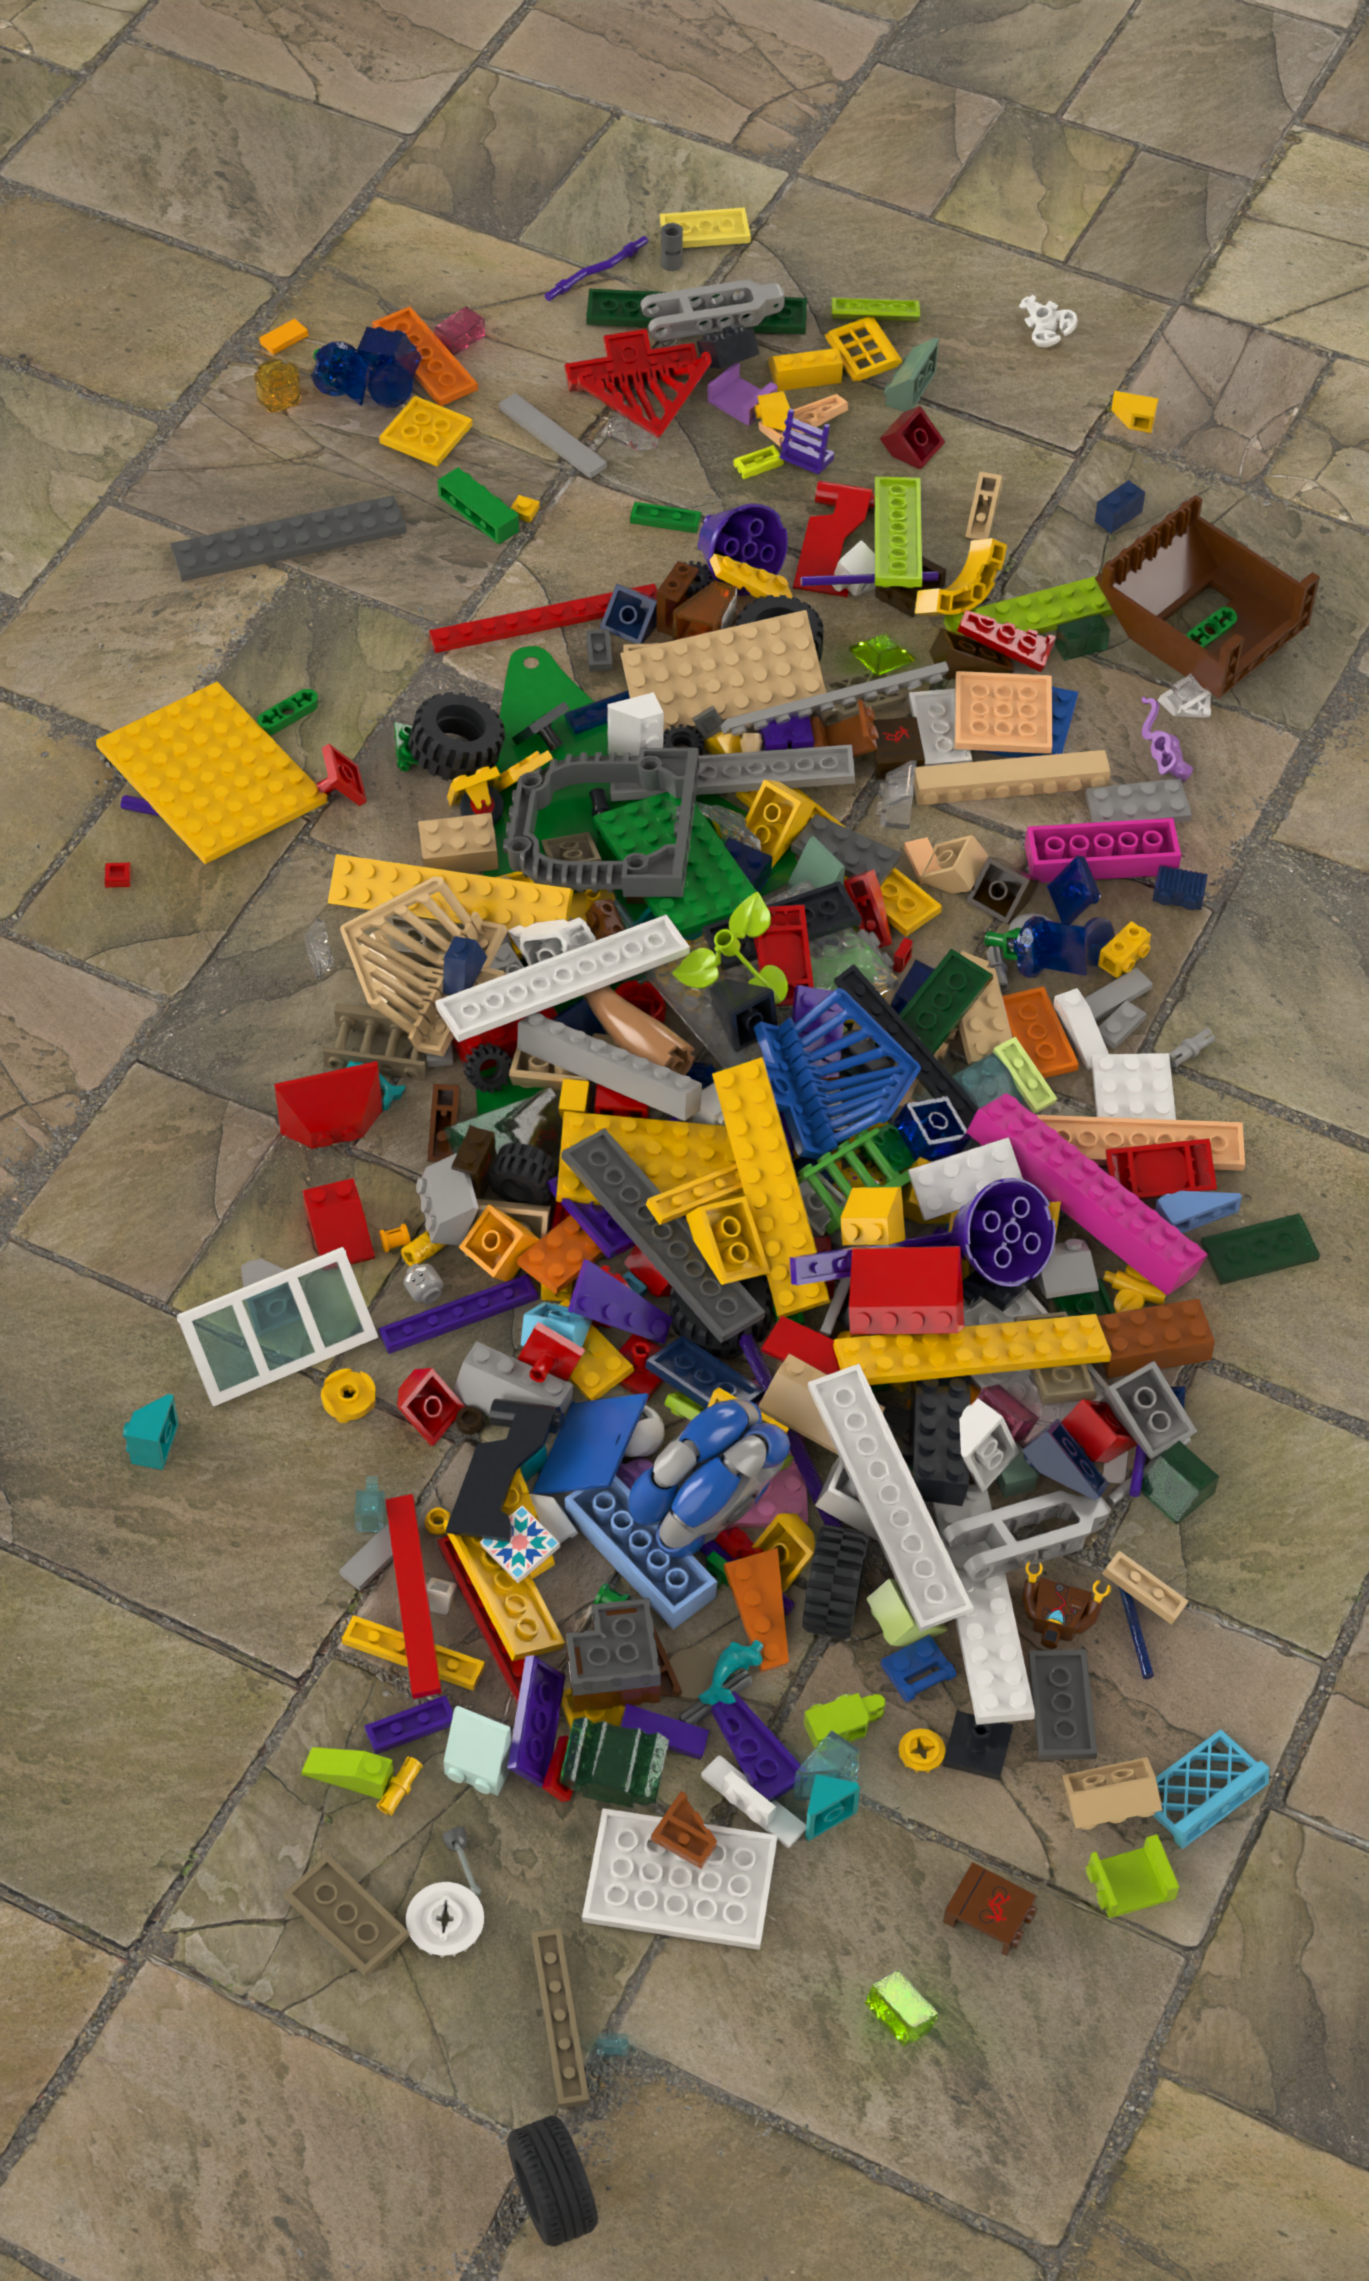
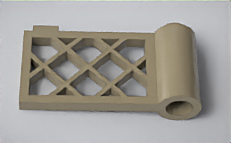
(839, 713)

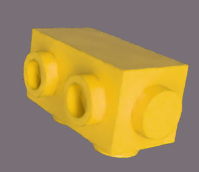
(1124, 950)

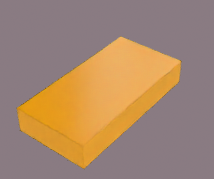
(283, 336)

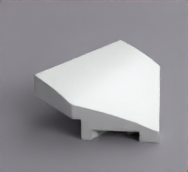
(1196, 708)
(553, 1518)

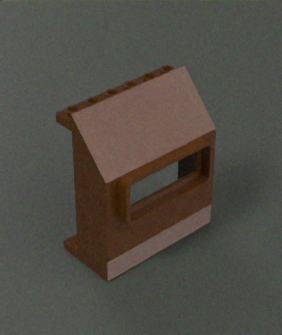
(1178, 563)

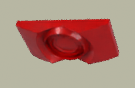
(787, 947)
(1163, 1168)

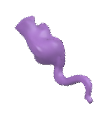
(1165, 746)

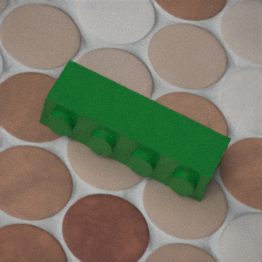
(478, 505)

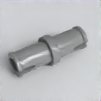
(1191, 1047)

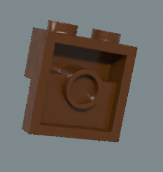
(604, 919)

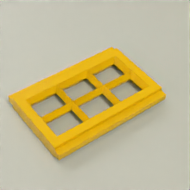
(877, 335)

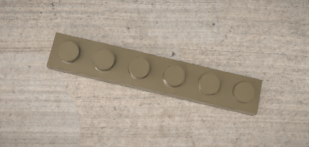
(560, 2018)

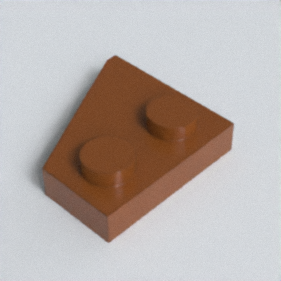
(684, 1833)

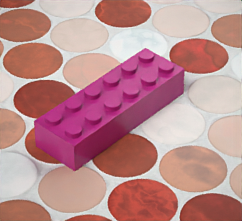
(1110, 848)

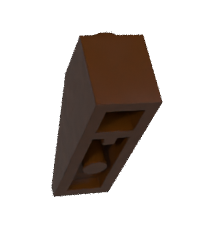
(444, 1113)

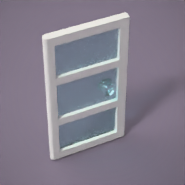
(277, 1326)

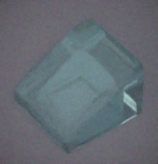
(612, 2044)

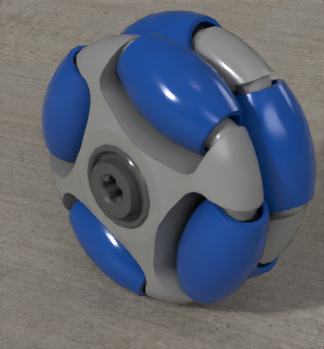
(708, 1476)

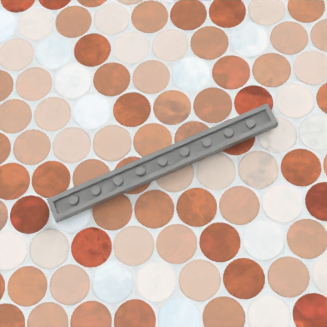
(827, 701)

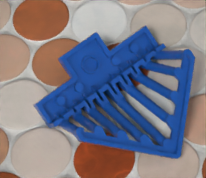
(804, 1096)

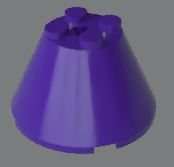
(746, 535)
(1006, 1231)

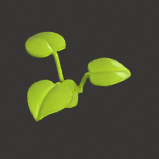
(749, 919)

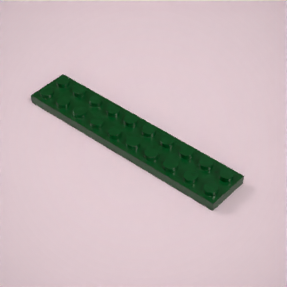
(623, 309)

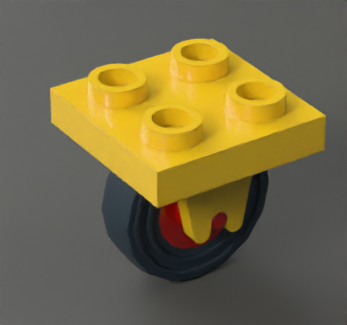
(477, 793)

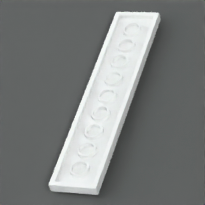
(562, 978)
(890, 1498)
(990, 1632)

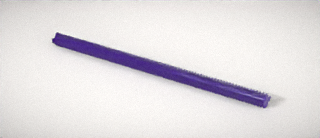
(808, 1474)

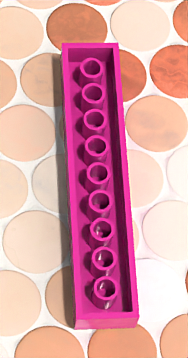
(1090, 1195)

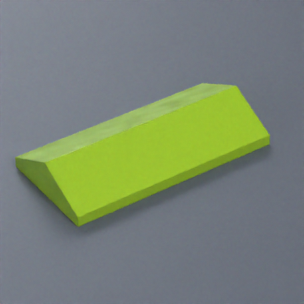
(878, 308)

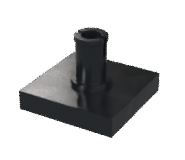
(543, 728)
(978, 1747)

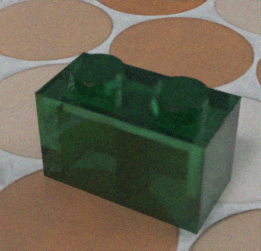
(1082, 637)

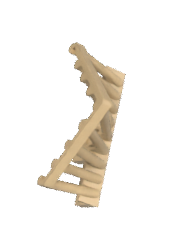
(430, 1031)

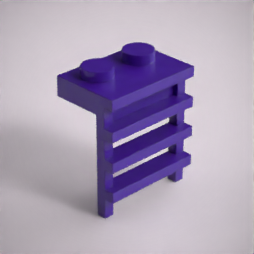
(804, 450)

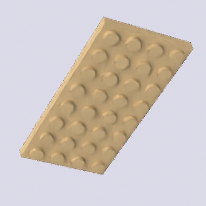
(728, 669)

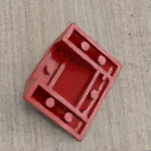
(330, 1105)

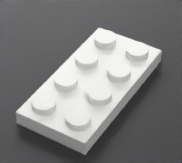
(937, 726)
(955, 1180)

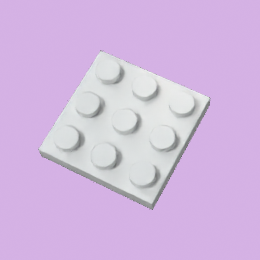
(1133, 1086)

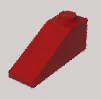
(869, 901)

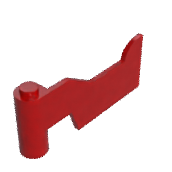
(827, 533)

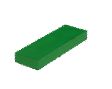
(665, 517)

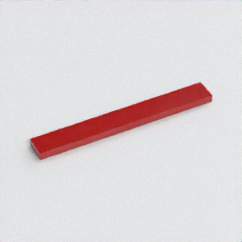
(413, 1596)
(511, 1670)

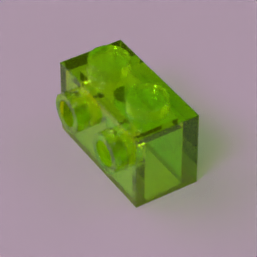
(901, 2008)

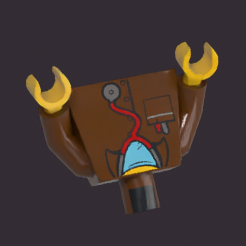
(1060, 1609)

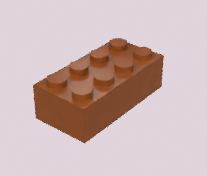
(1162, 1333)

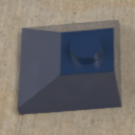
(630, 614)

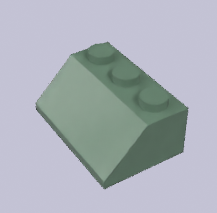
(913, 376)

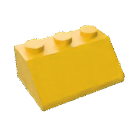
(806, 369)

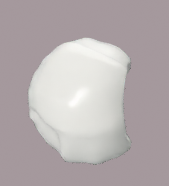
(647, 1435)

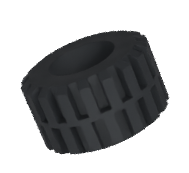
(522, 1174)

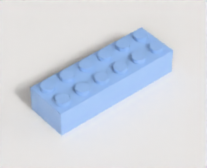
(672, 1584)

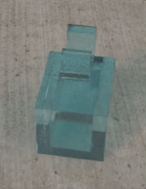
(370, 1507)

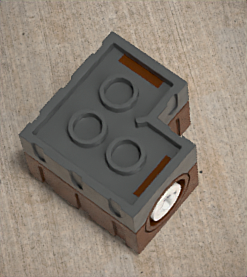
(615, 1659)

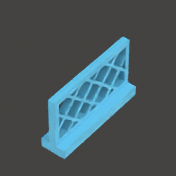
(1223, 1800)

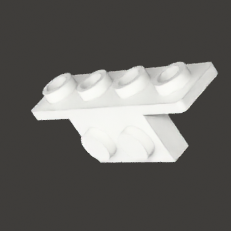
(767, 1814)

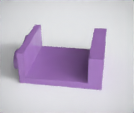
(736, 395)

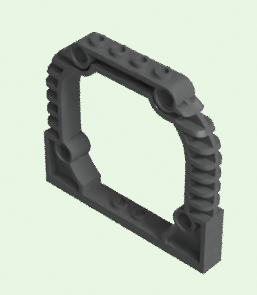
(639, 874)

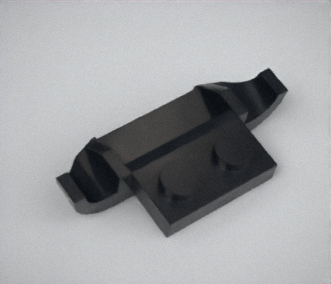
(978, 1288)

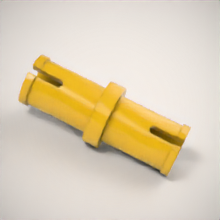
(399, 1786)

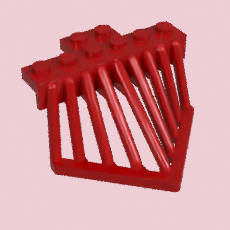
(633, 360)

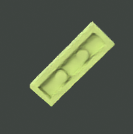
(1025, 1075)

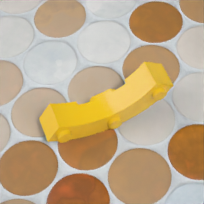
(971, 585)

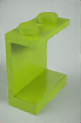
(1133, 1879)

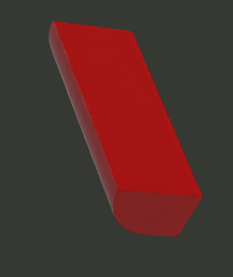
(803, 1344)

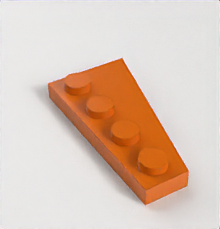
(759, 1600)

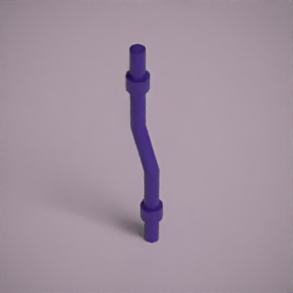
(628, 251)

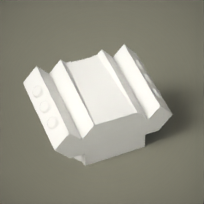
(550, 938)

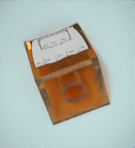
(706, 611)

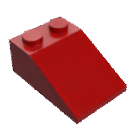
(338, 1220)

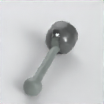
(456, 1841)

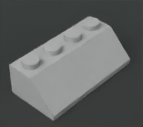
(494, 1375)

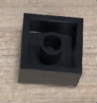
(729, 346)

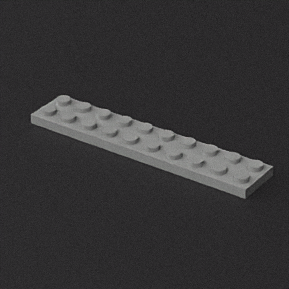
(748, 770)

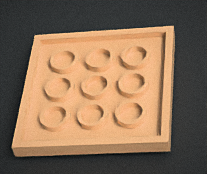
(1003, 712)

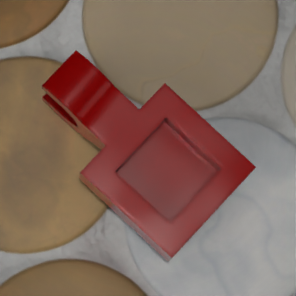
(736, 1543)

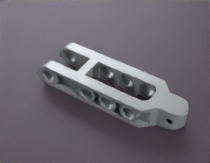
(682, 319)
(1010, 1555)

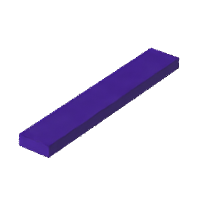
(457, 1314)

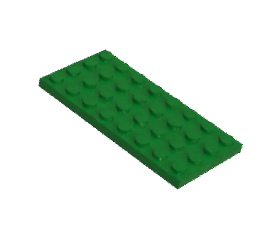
(713, 877)

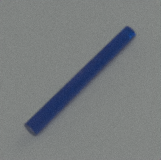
(1137, 1635)

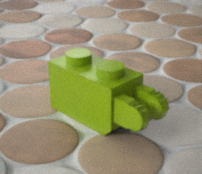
(846, 1716)

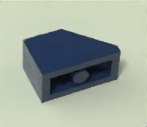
(462, 965)

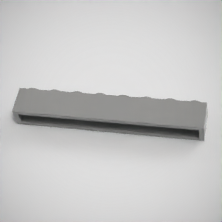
(609, 1066)

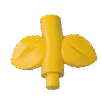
(1133, 1290)

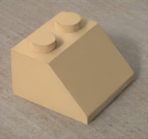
(960, 864)

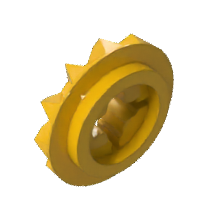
(929, 1741)

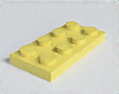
(711, 227)

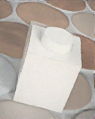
(1079, 1025)

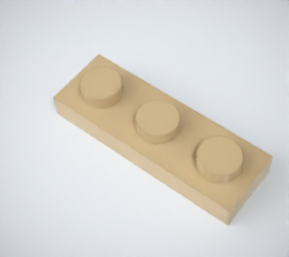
(1145, 1587)

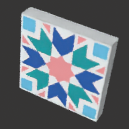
(528, 1546)

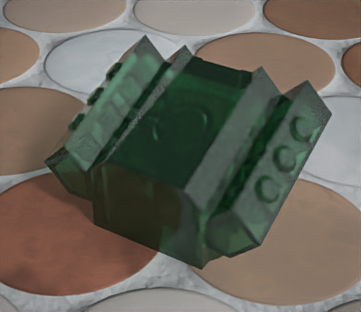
(614, 1763)

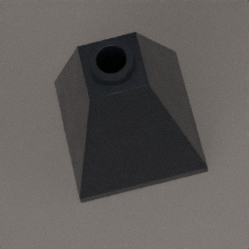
(741, 1008)

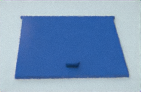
(590, 1444)

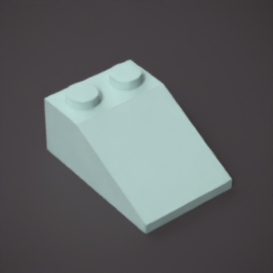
(477, 1751)

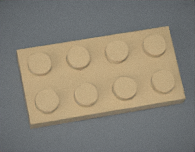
(985, 1023)

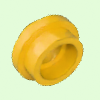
(434, 1515)

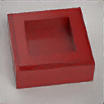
(117, 874)
(902, 955)

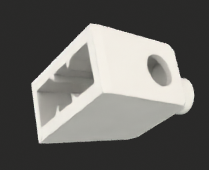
(857, 561)

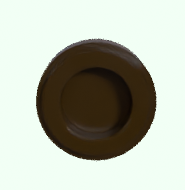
(469, 1420)

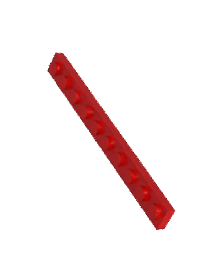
(525, 621)

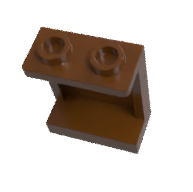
(673, 594)

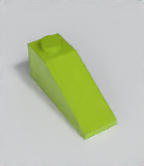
(350, 1770)

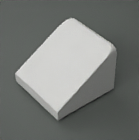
(440, 1595)

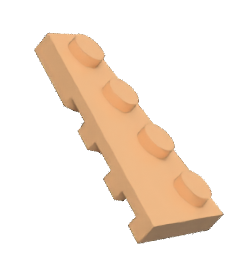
(812, 414)

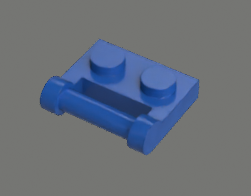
(914, 1661)

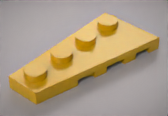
(755, 580)

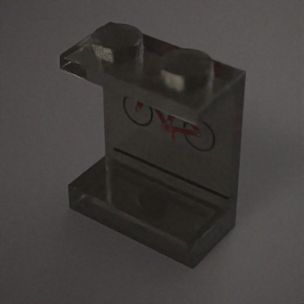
(538, 1124)

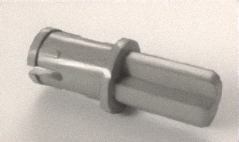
(996, 961)

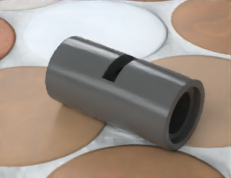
(671, 246)

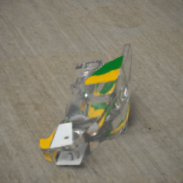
(729, 824)

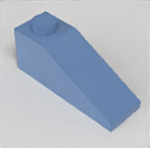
(1194, 1209)

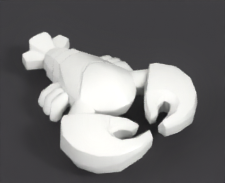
(1046, 321)

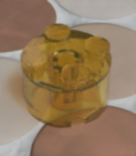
(277, 385)

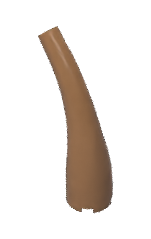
(639, 1032)

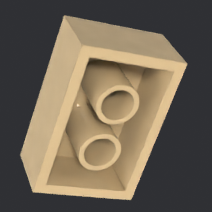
(459, 843)

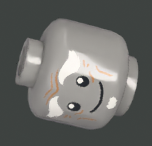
(423, 1283)

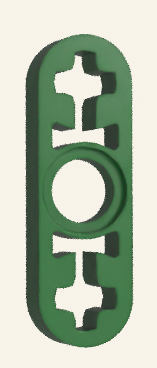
(1213, 622)
(305, 699)

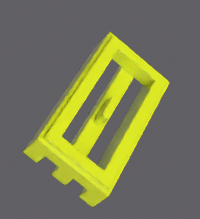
(760, 463)

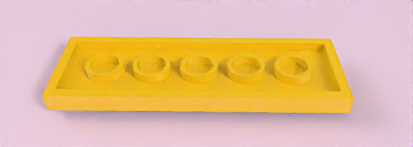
(512, 1606)

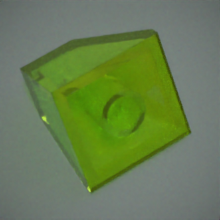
(881, 653)

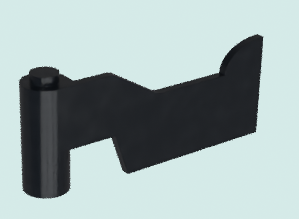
(494, 1465)

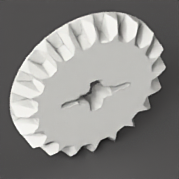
(430, 1905)

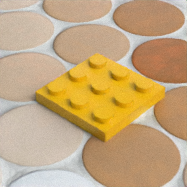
(426, 431)

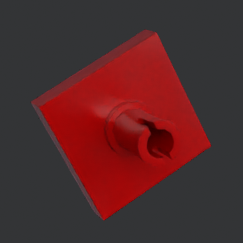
(342, 775)
(636, 1352)
(550, 1354)

